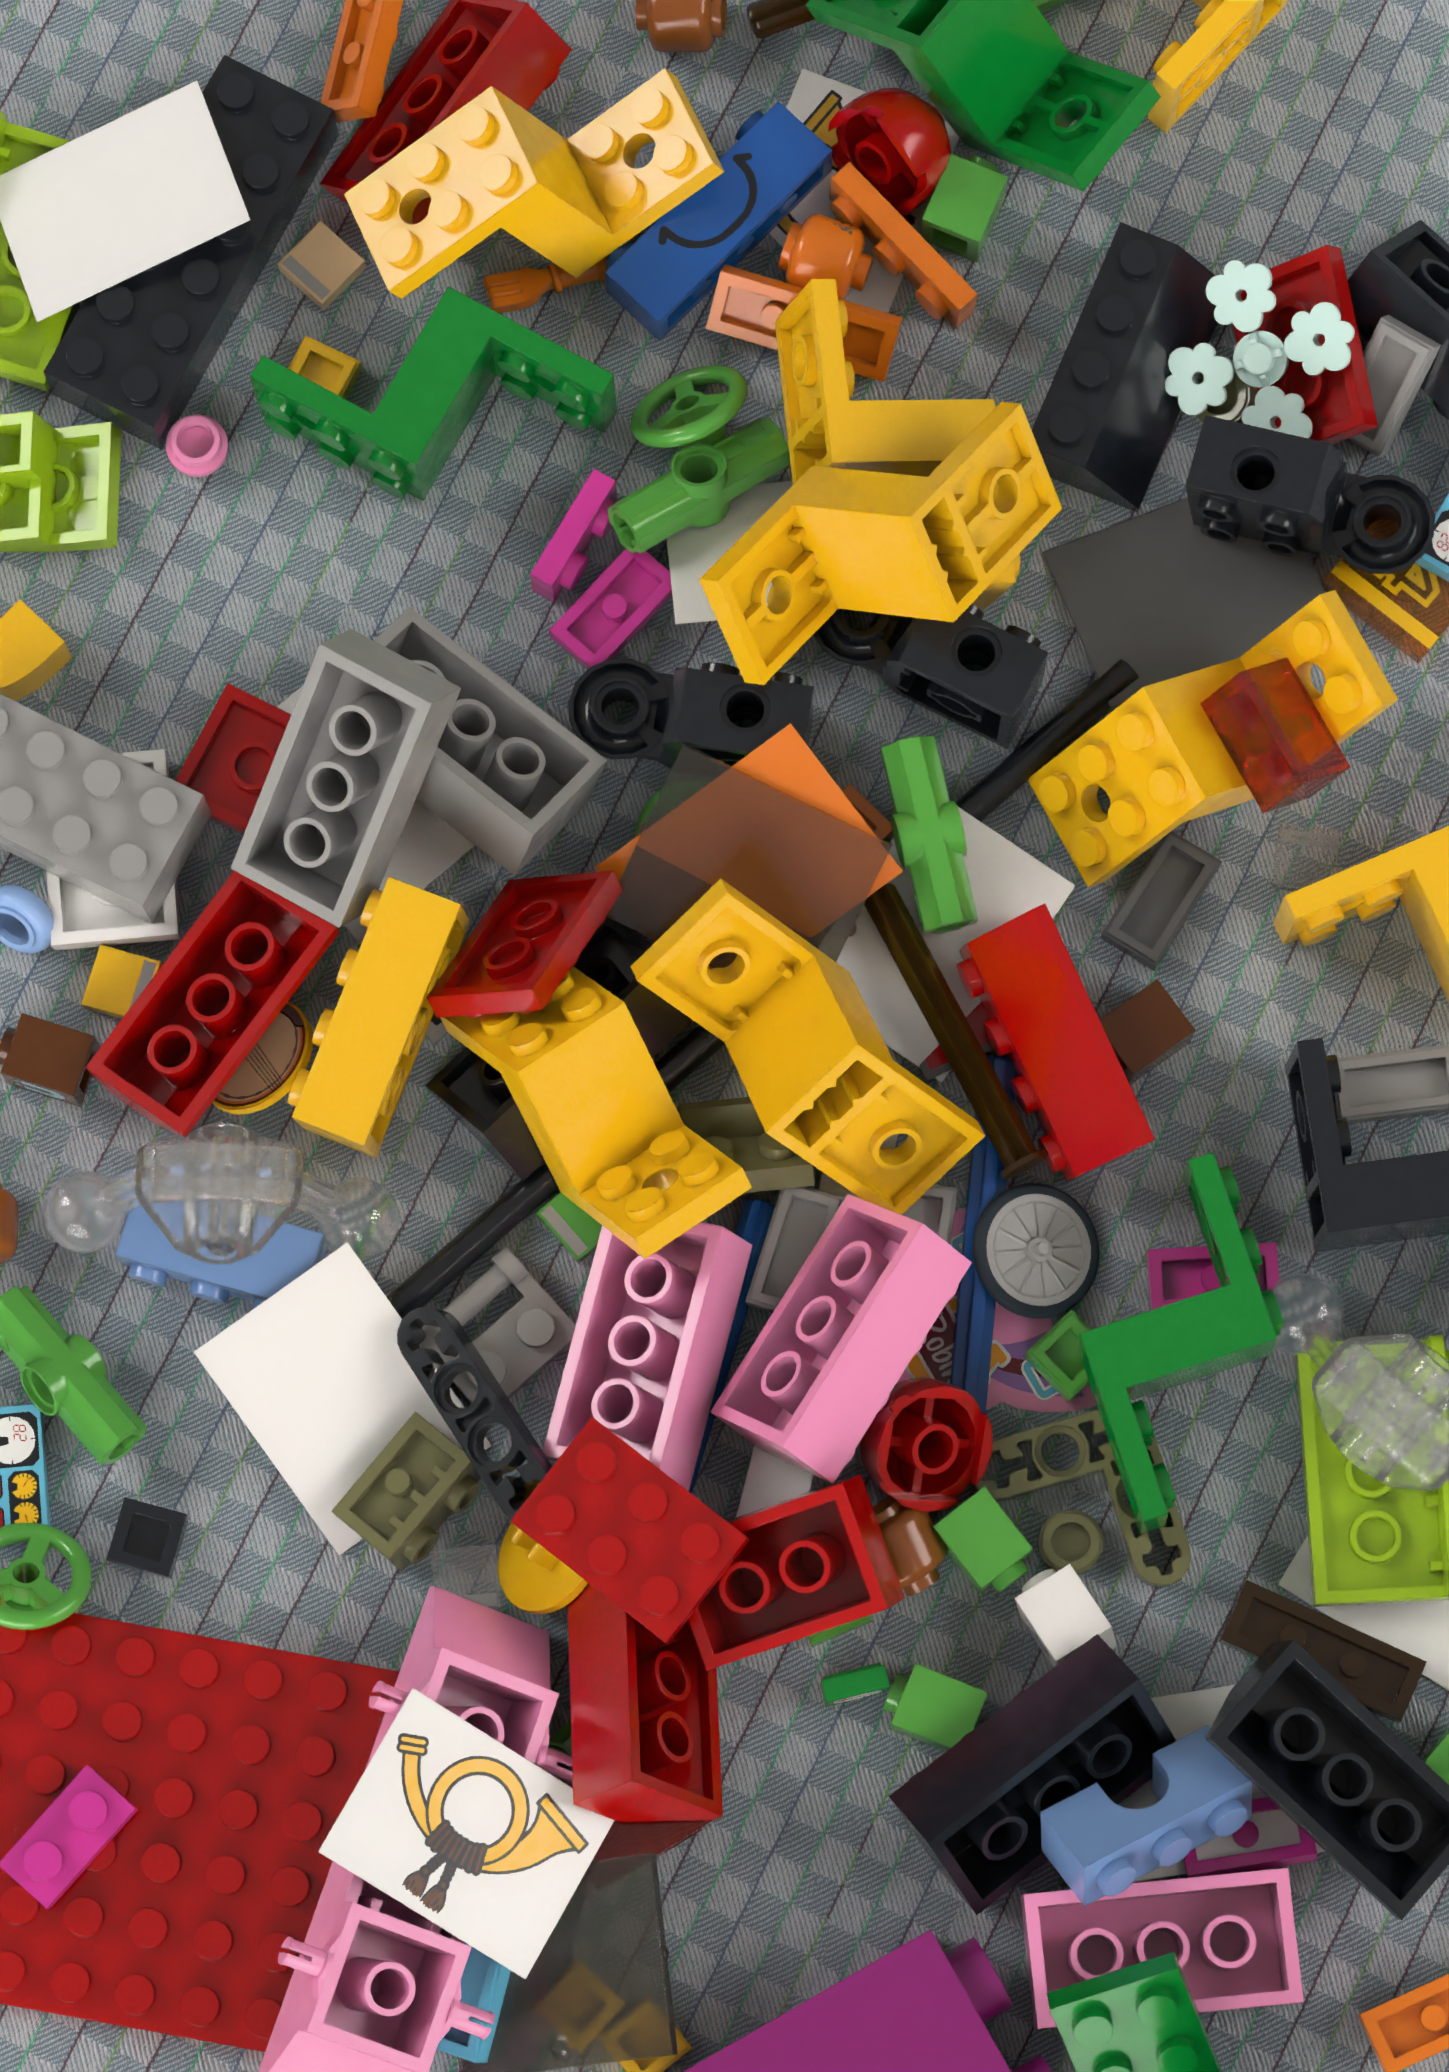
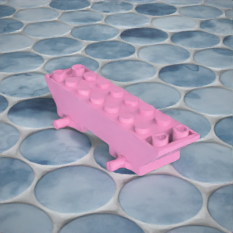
(373, 1975)

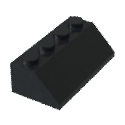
(1410, 283)
(1109, 399)
(478, 1091)
(1337, 1774)

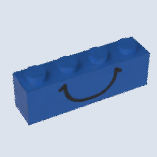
(720, 224)

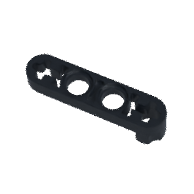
(487, 1410)

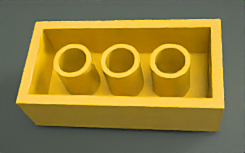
(379, 1018)

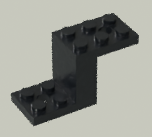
(1365, 1199)

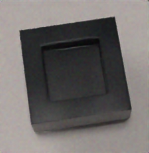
(147, 1538)

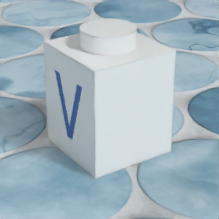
(1061, 1613)

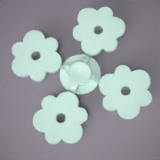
(1260, 355)

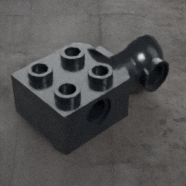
(1302, 498)
(927, 663)
(687, 709)

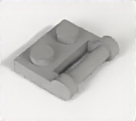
(521, 1339)

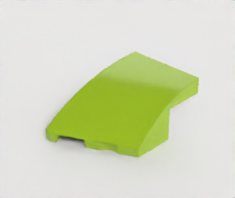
(58, 485)

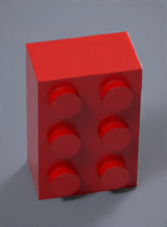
(801, 1573)

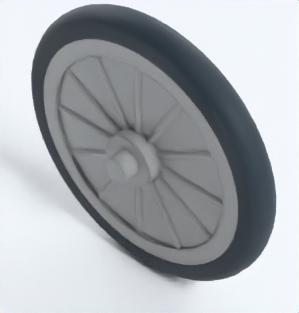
(1035, 1250)

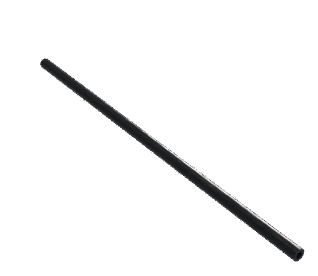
(701, 1044)

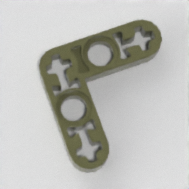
(1019, 1486)

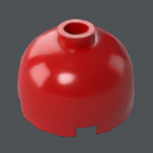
(894, 144)
(917, 1454)

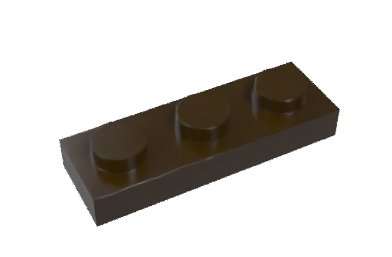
(1368, 1668)

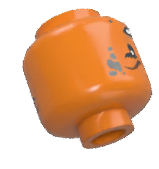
(826, 251)

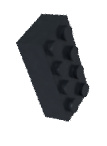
(1065, 1732)

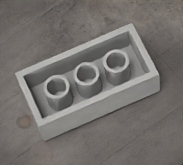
(503, 764)
(345, 777)
(93, 812)

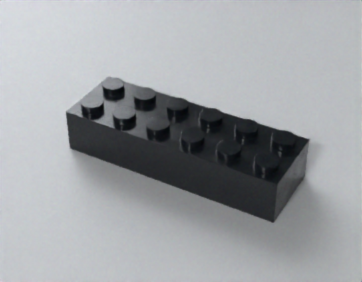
(151, 338)

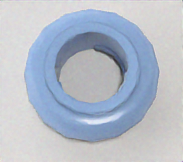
(24, 920)

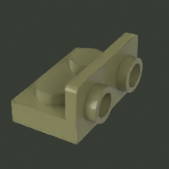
(739, 1134)
(409, 1493)

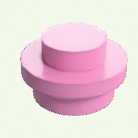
(197, 445)

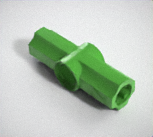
(699, 485)
(928, 835)
(66, 1377)

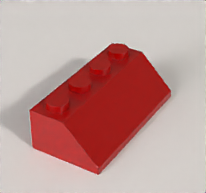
(458, 59)
(210, 1003)
(1054, 1044)
(640, 1718)

